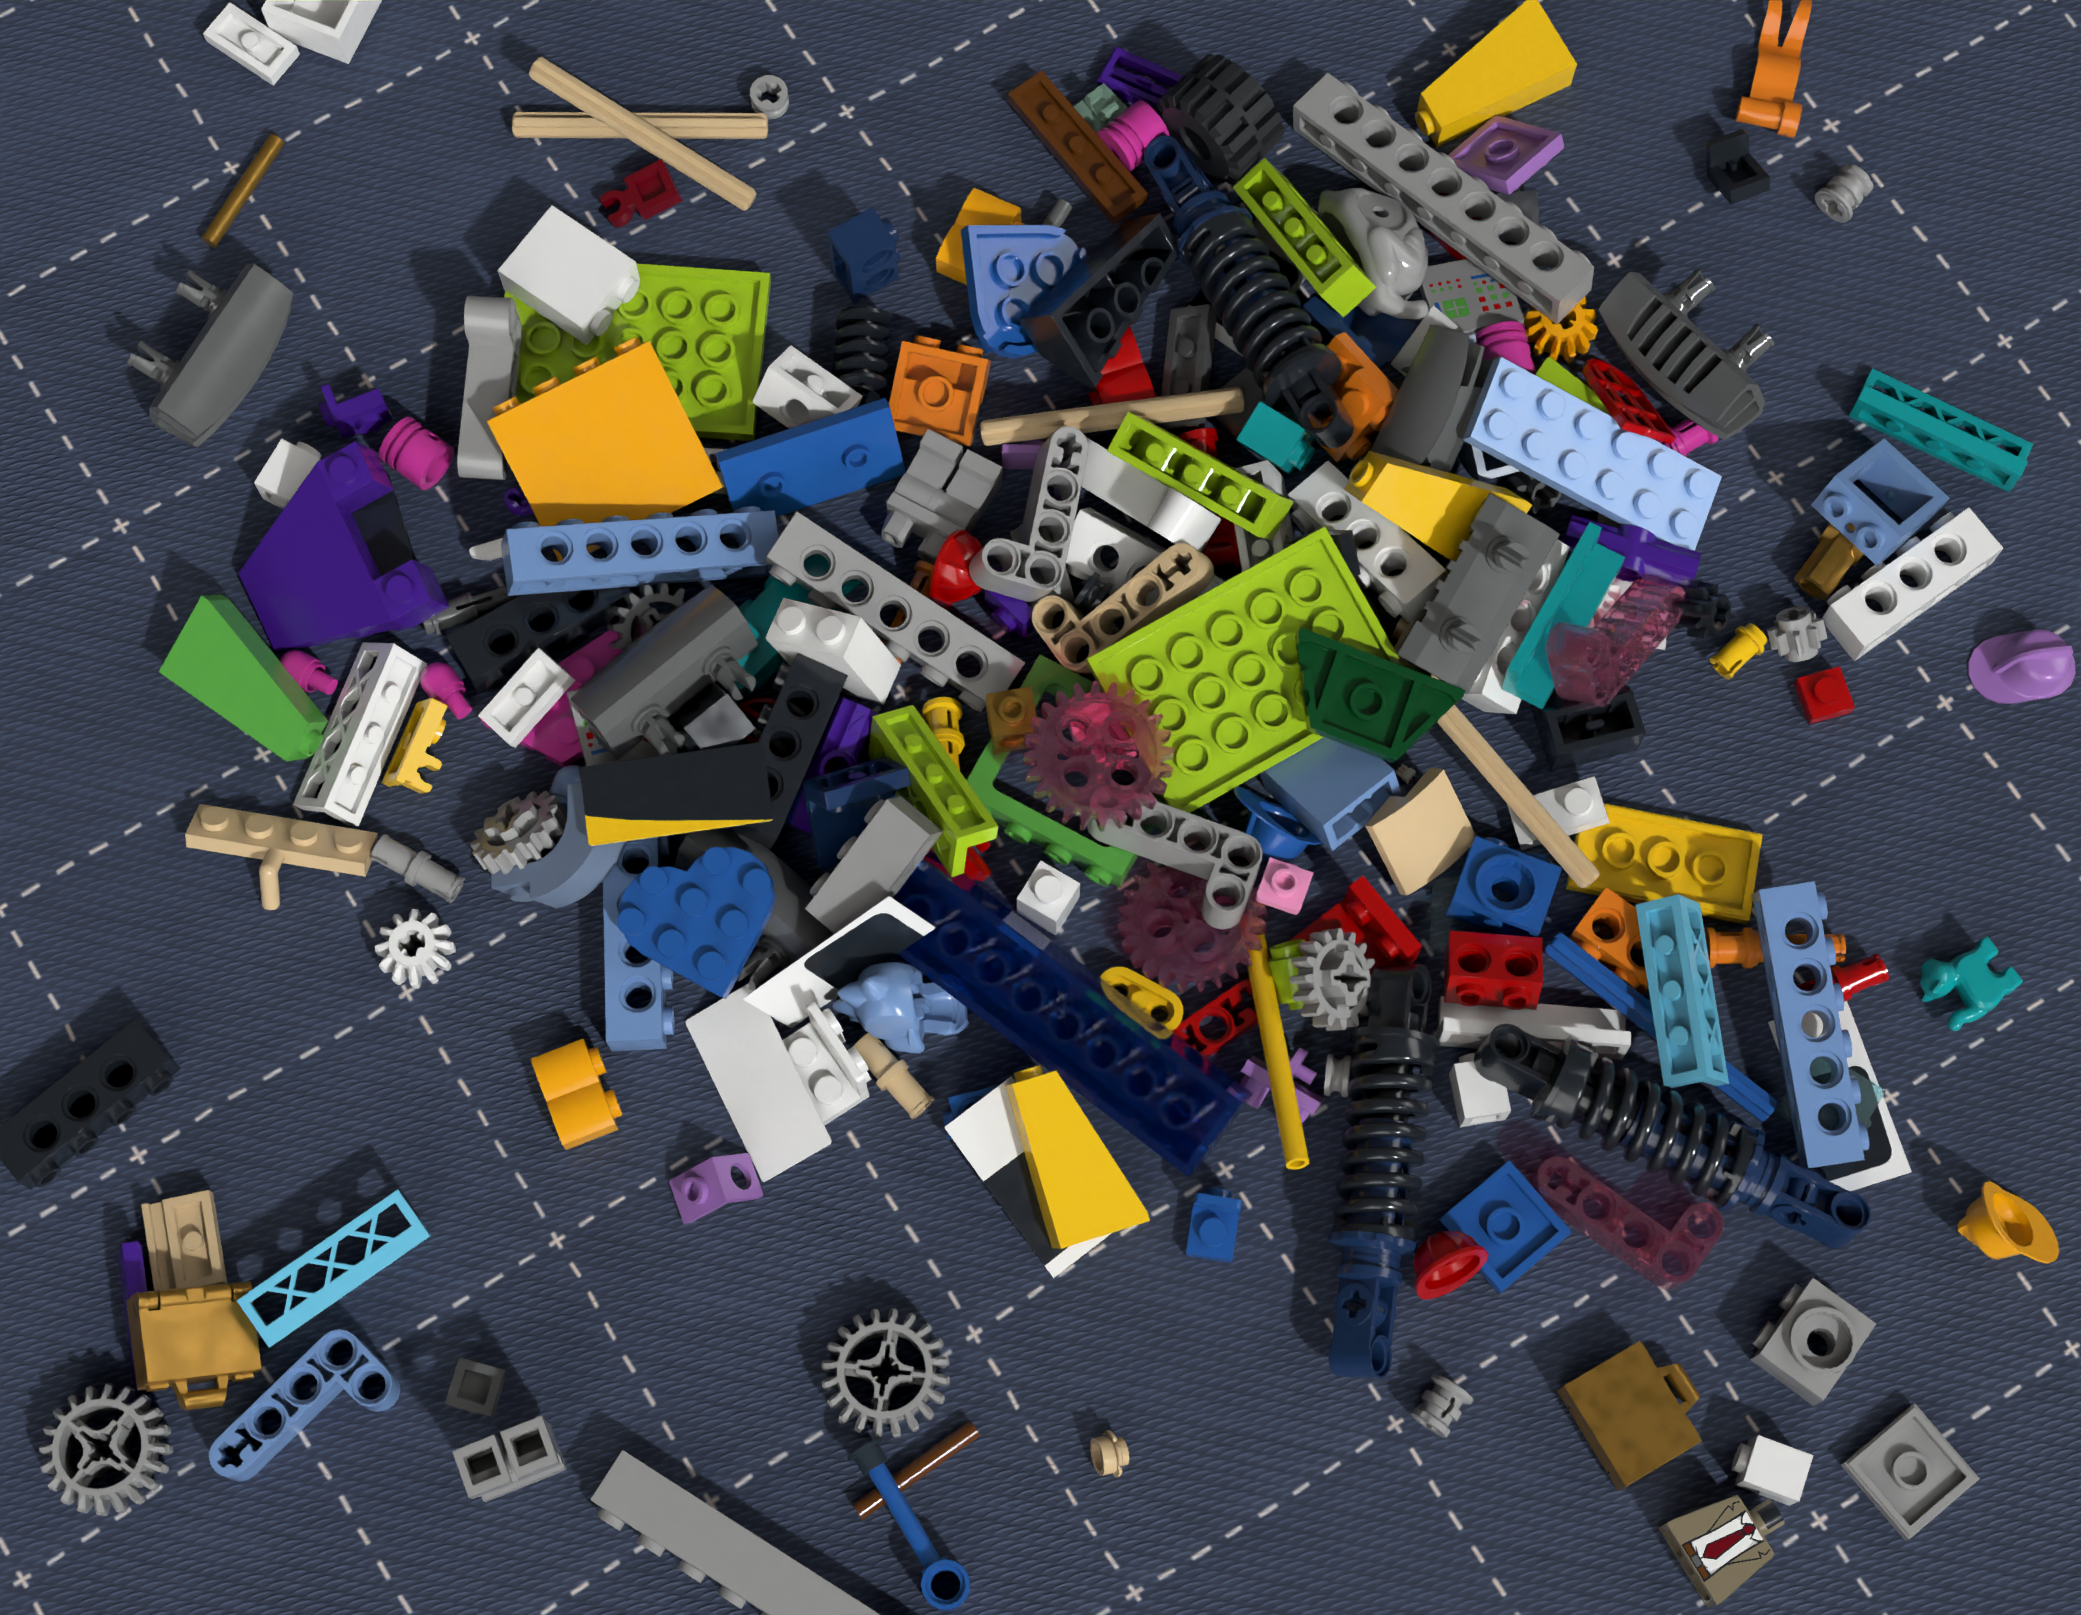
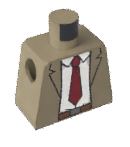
(1722, 1545)

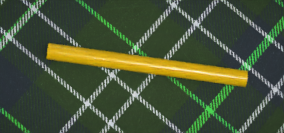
(1277, 1059)

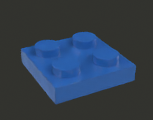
(1509, 1223)

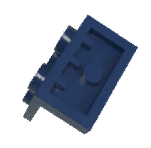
(1377, 336)
(842, 800)

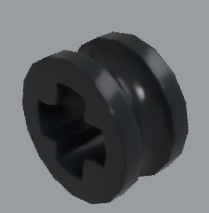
(1093, 593)

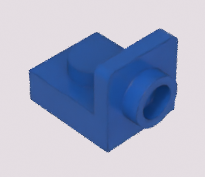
(1213, 1225)

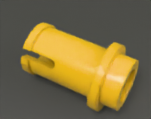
(1742, 647)

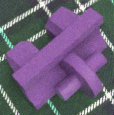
(1257, 1082)

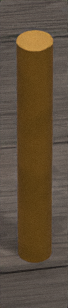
(242, 190)

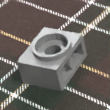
(1784, 1346)

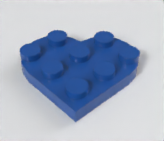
(1008, 274)
(700, 918)

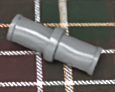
(417, 868)

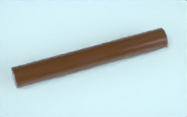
(920, 1467)

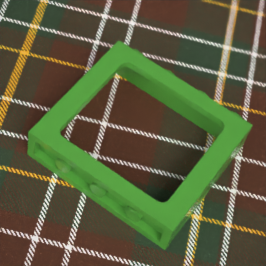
(1024, 824)

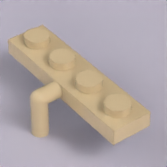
(278, 842)

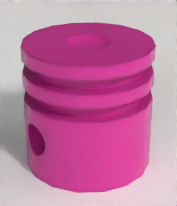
(1132, 132)
(1506, 341)
(416, 453)

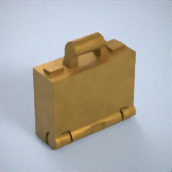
(193, 1339)
(1633, 1413)

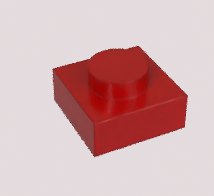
(1824, 695)

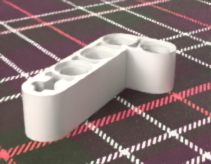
(1147, 499)

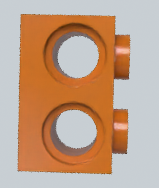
(1615, 952)

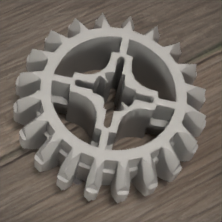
(907, 1377)
(92, 1462)

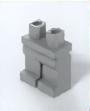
(940, 495)
(500, 1467)

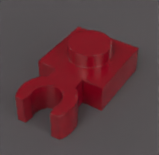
(648, 193)

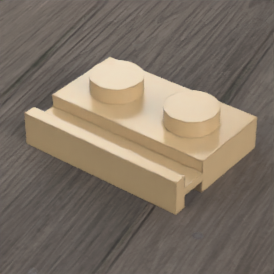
(184, 1242)

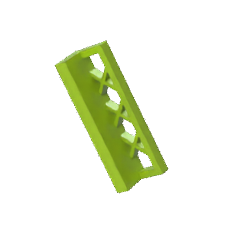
(936, 785)

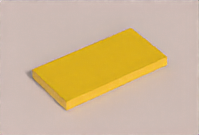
(1661, 856)

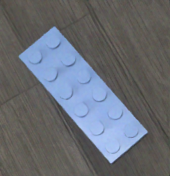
(1590, 456)

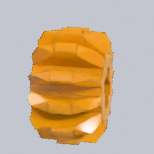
(1556, 338)

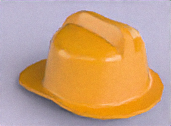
(2008, 1227)

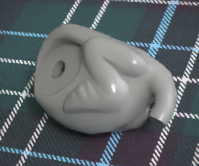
(1385, 245)

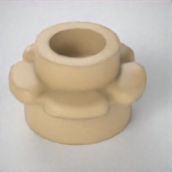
(1109, 1454)

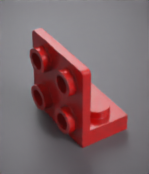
(1372, 922)

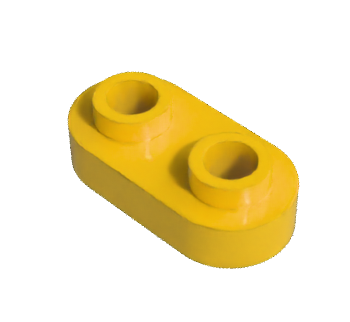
(1146, 994)

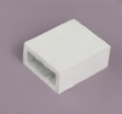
(570, 275)
(837, 642)

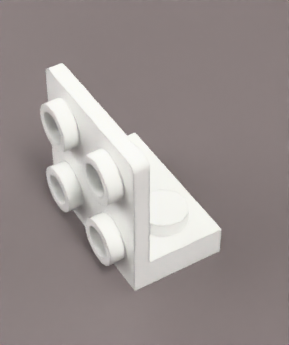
(830, 1072)

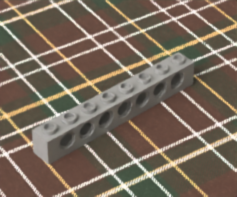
(1448, 217)

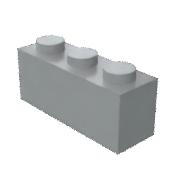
(873, 863)

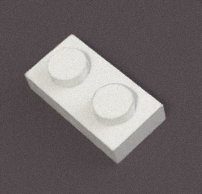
(251, 43)
(526, 697)
(1572, 806)

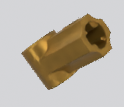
(1828, 563)

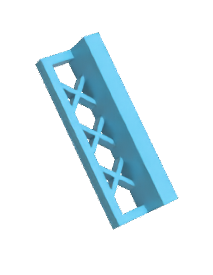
(1681, 992)
(344, 1283)

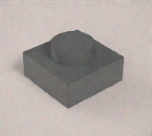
(476, 1387)

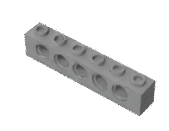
(806, 538)

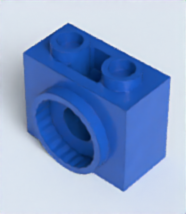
(1495, 866)

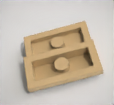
(1421, 832)

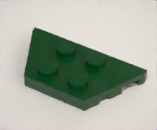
(1367, 698)

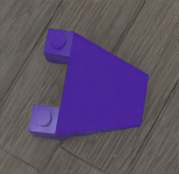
(315, 573)

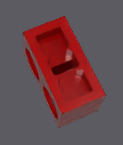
(1493, 970)

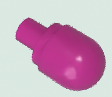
(308, 672)
(445, 686)

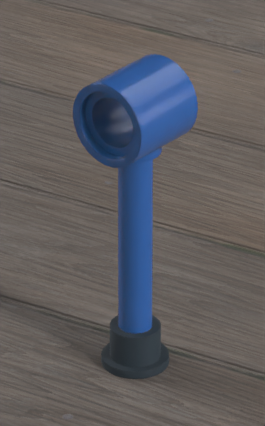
(872, 1461)

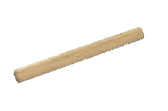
(673, 124)
(642, 133)
(1111, 415)
(1518, 797)

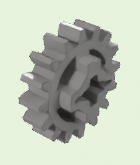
(519, 832)
(1333, 979)

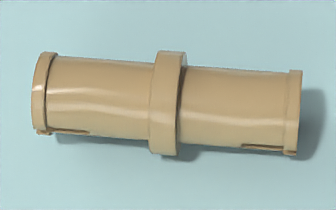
(893, 1076)

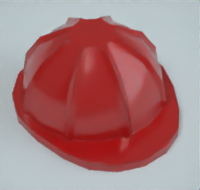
(951, 574)
(1446, 1263)

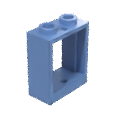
(1895, 484)

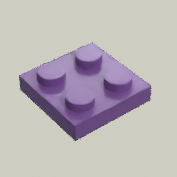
(1506, 153)

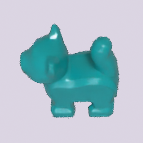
(1972, 979)

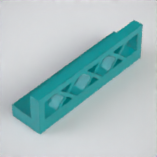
(1938, 436)
(1572, 600)

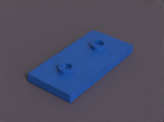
(814, 461)

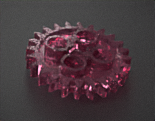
(1101, 795)
(1174, 954)

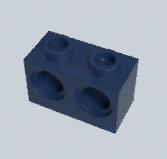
(864, 254)

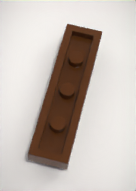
(1077, 147)

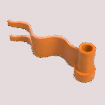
(1776, 73)

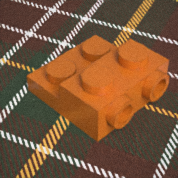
(938, 389)
(1364, 393)

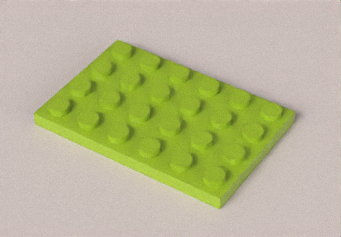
(702, 328)
(1230, 666)

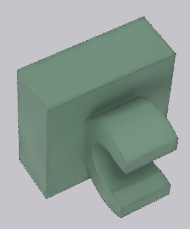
(1100, 107)

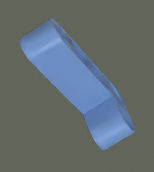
(296, 1412)

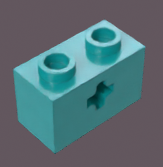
(1277, 439)

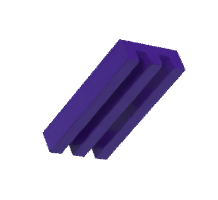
(1129, 92)

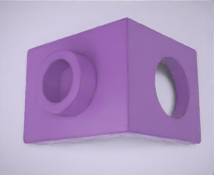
(1023, 457)
(711, 1186)

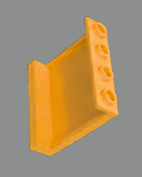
(605, 443)

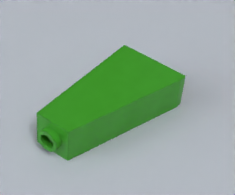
(242, 680)

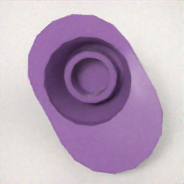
(2022, 667)

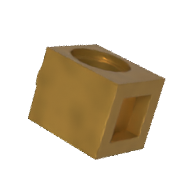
(1010, 718)

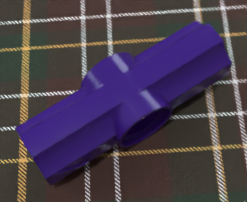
(1643, 554)
(841, 739)

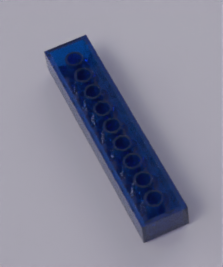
(1069, 1018)

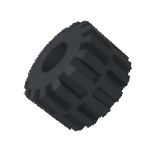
(1221, 118)

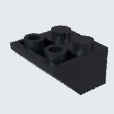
(1586, 732)

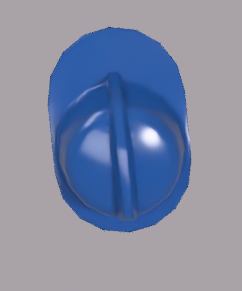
(1274, 828)

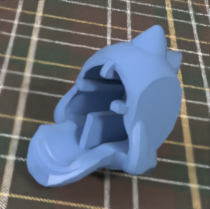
(899, 1007)

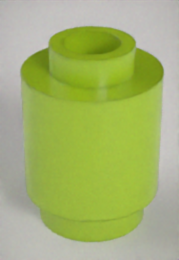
(1282, 969)

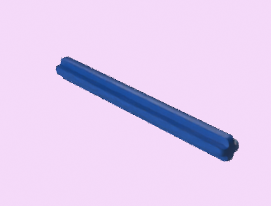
(1639, 1011)

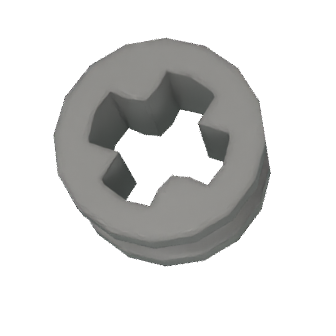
(773, 86)
(1337, 1075)

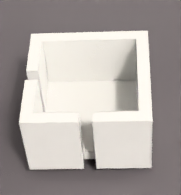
(322, 25)

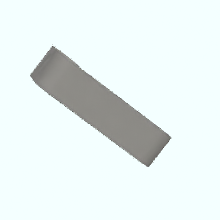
(491, 378)
(1042, 512)
(1209, 864)

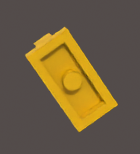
(421, 731)

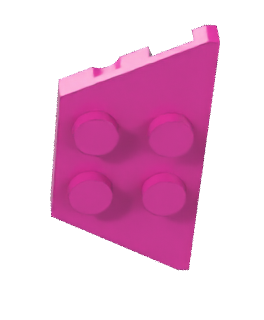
(556, 731)

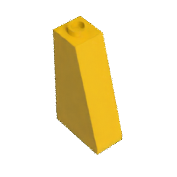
(1499, 75)
(1424, 500)
(1070, 1167)

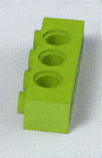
(1304, 237)
(1200, 476)

